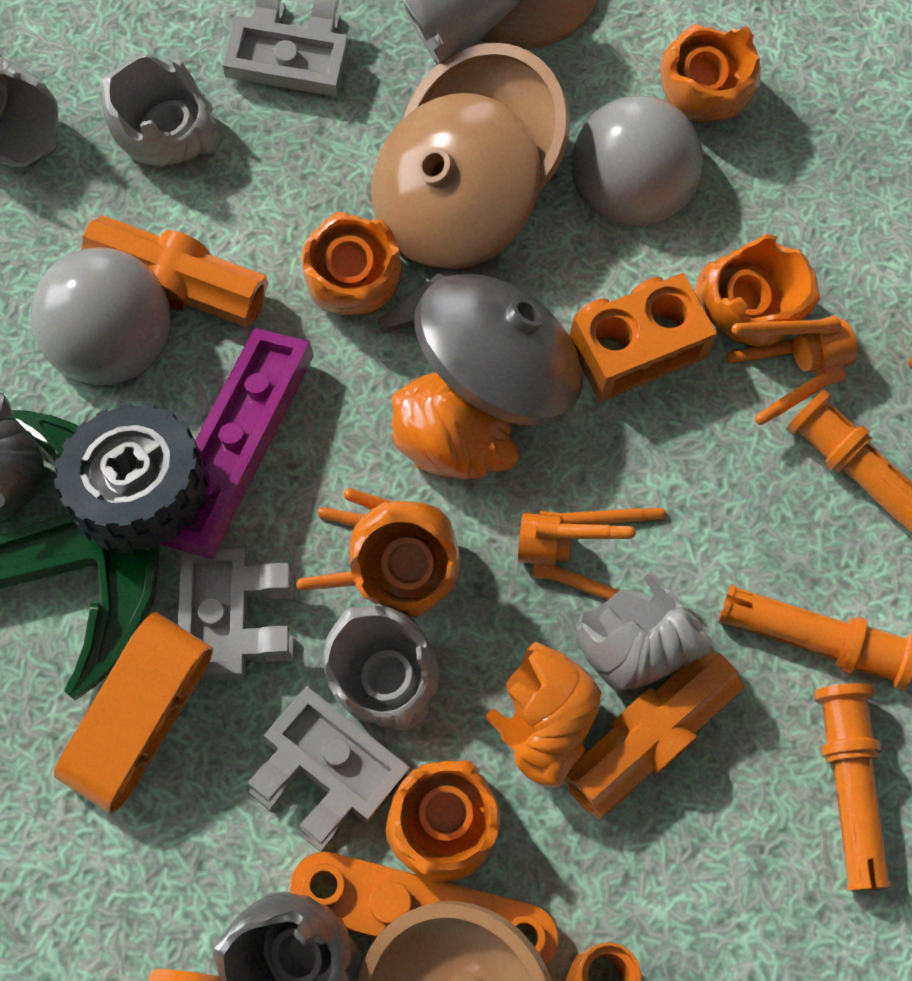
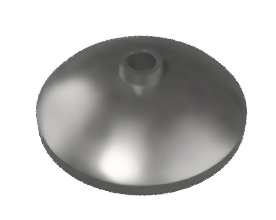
(499, 349)

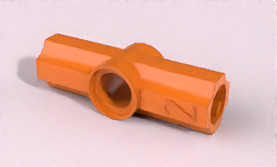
(186, 270)
(652, 733)

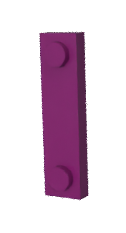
(242, 430)

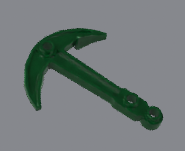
(58, 547)

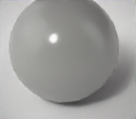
(637, 160)
(100, 316)

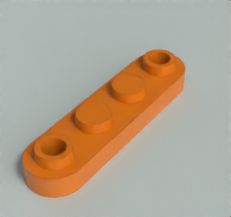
(375, 895)

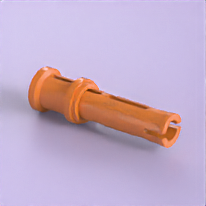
(850, 450)
(849, 643)
(852, 753)

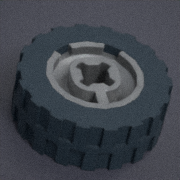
(131, 477)

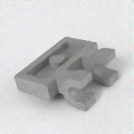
(285, 54)
(216, 610)
(334, 756)

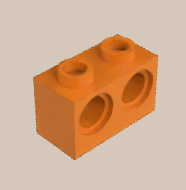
(648, 347)

